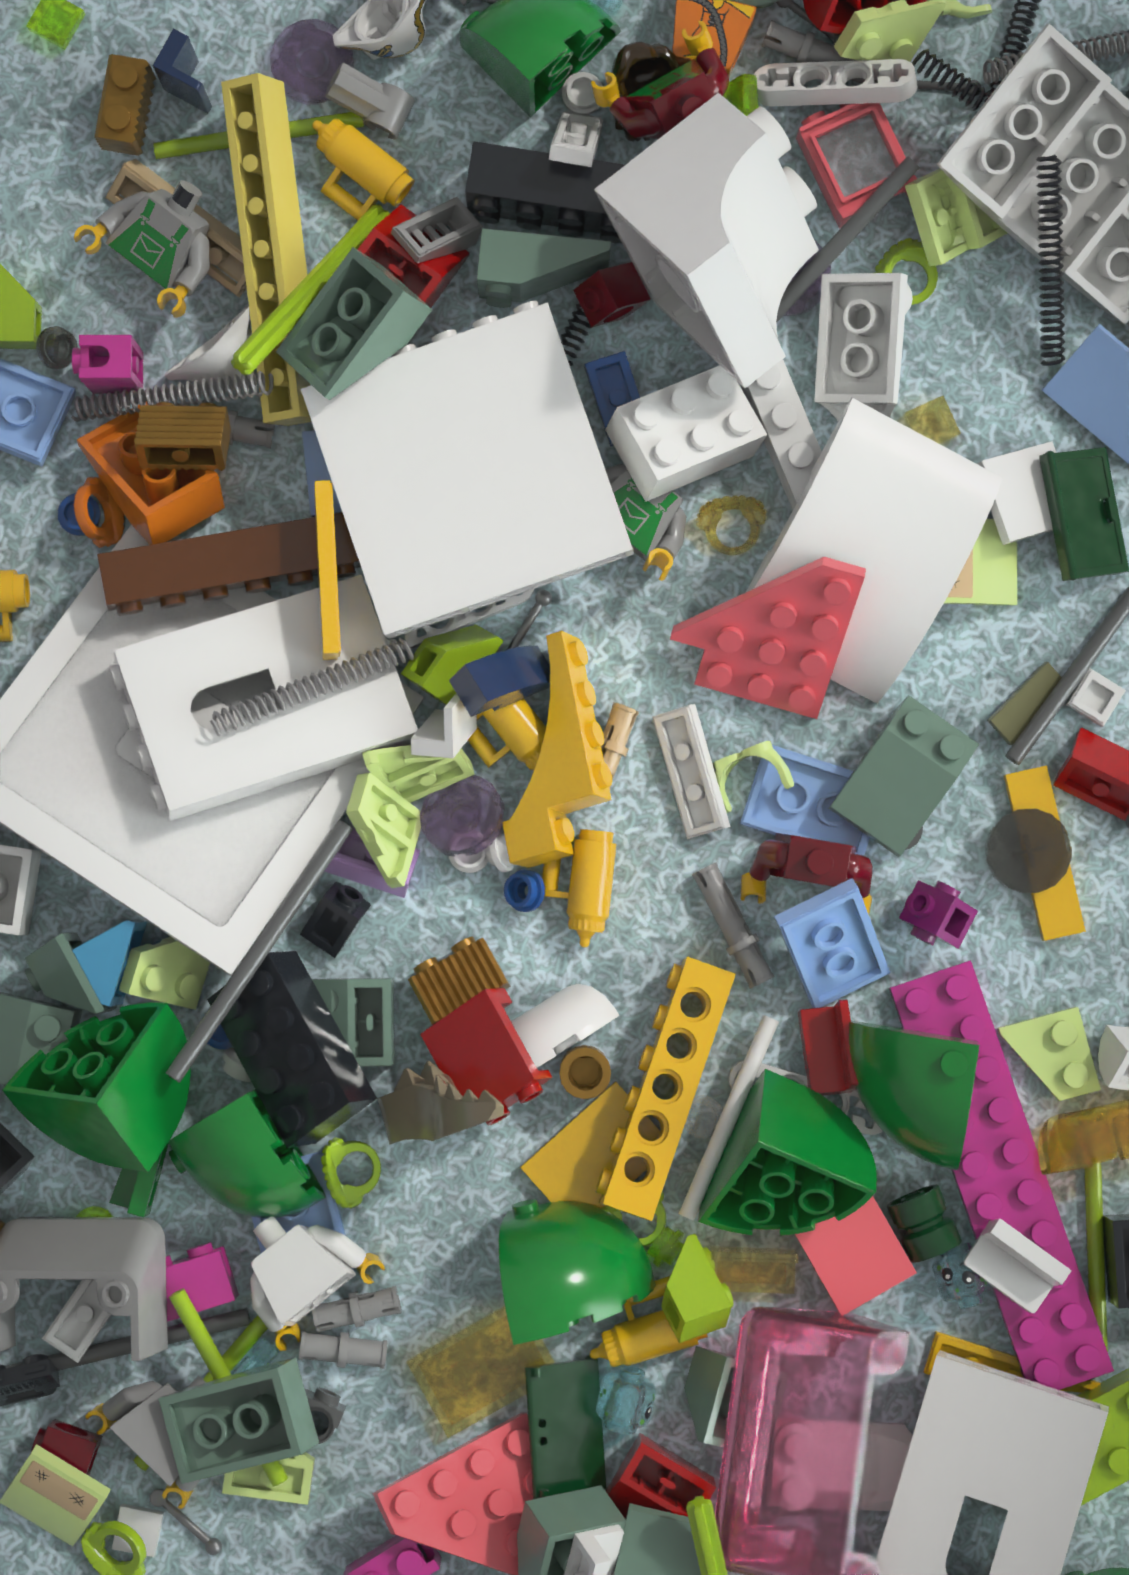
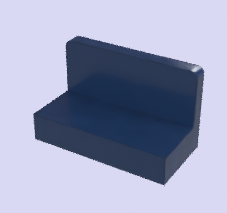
(174, 69)

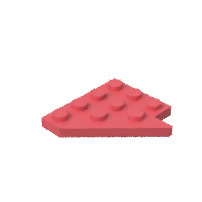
(778, 638)
(467, 1498)

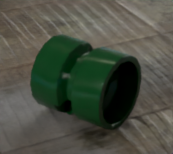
(922, 1218)

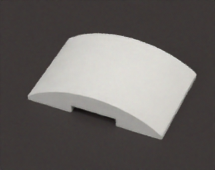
(1064, 108)
(903, 514)

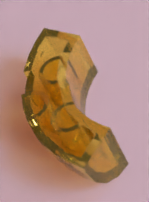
(1084, 1138)

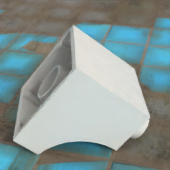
(716, 230)

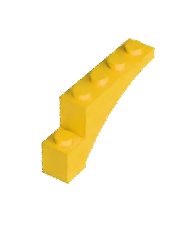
(569, 766)

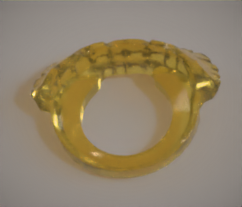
(711, 513)

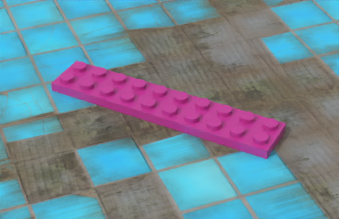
(1004, 1181)

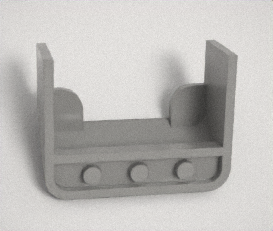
(118, 1252)

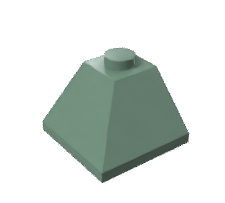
(60, 976)
(709, 1394)

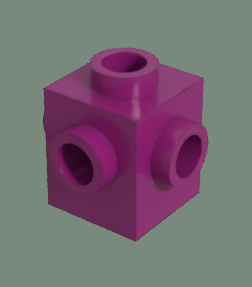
(937, 914)

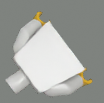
(301, 1272)

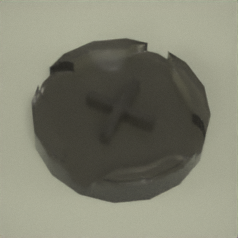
(1028, 850)

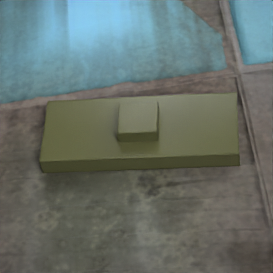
(1024, 703)

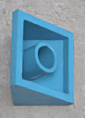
(106, 958)

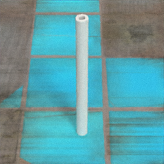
(728, 1117)

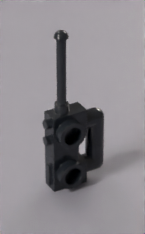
(28, 1381)

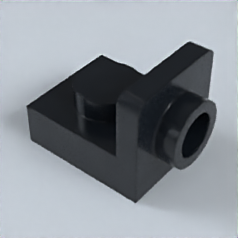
(335, 918)

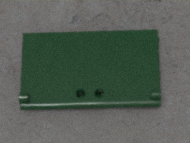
(1075, 495)
(573, 1432)

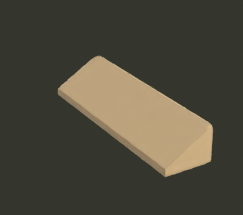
(224, 244)

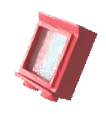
(850, 155)

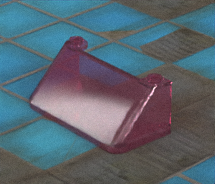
(800, 1440)

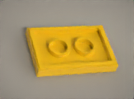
(574, 1158)

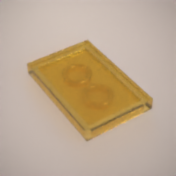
(475, 1371)

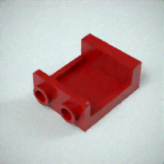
(485, 1052)

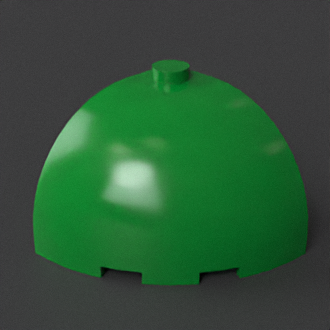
(536, 44)
(108, 1087)
(916, 1087)
(245, 1162)
(788, 1163)
(567, 1265)

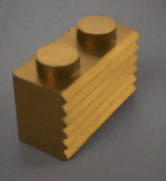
(124, 105)
(183, 436)
(456, 979)

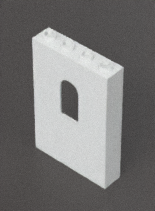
(283, 636)
(1000, 1444)

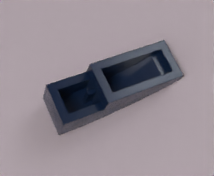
(501, 679)

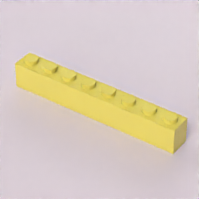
(267, 223)

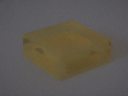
(933, 421)

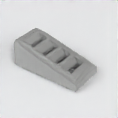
(451, 213)

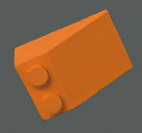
(156, 500)

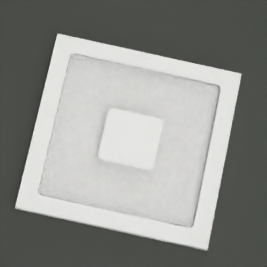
(86, 801)

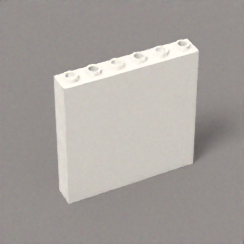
(468, 471)

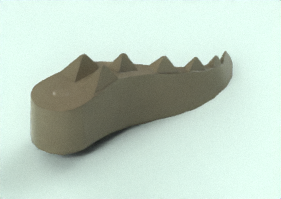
(432, 1107)

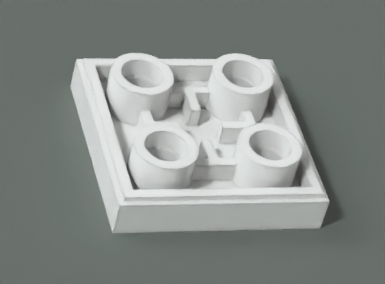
(1021, 500)

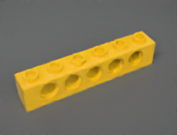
(712, 988)

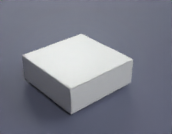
(1095, 697)
(145, 1522)

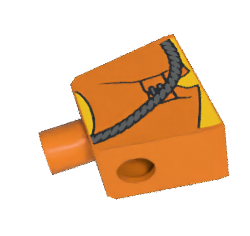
(726, 22)

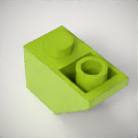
(18, 314)
(444, 655)
(694, 1296)

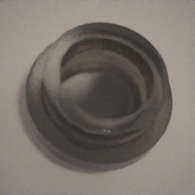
(55, 347)

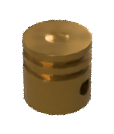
(585, 1072)

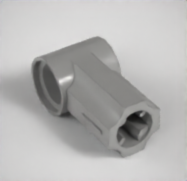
(377, 103)

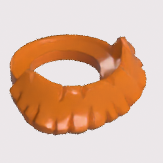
(113, 525)

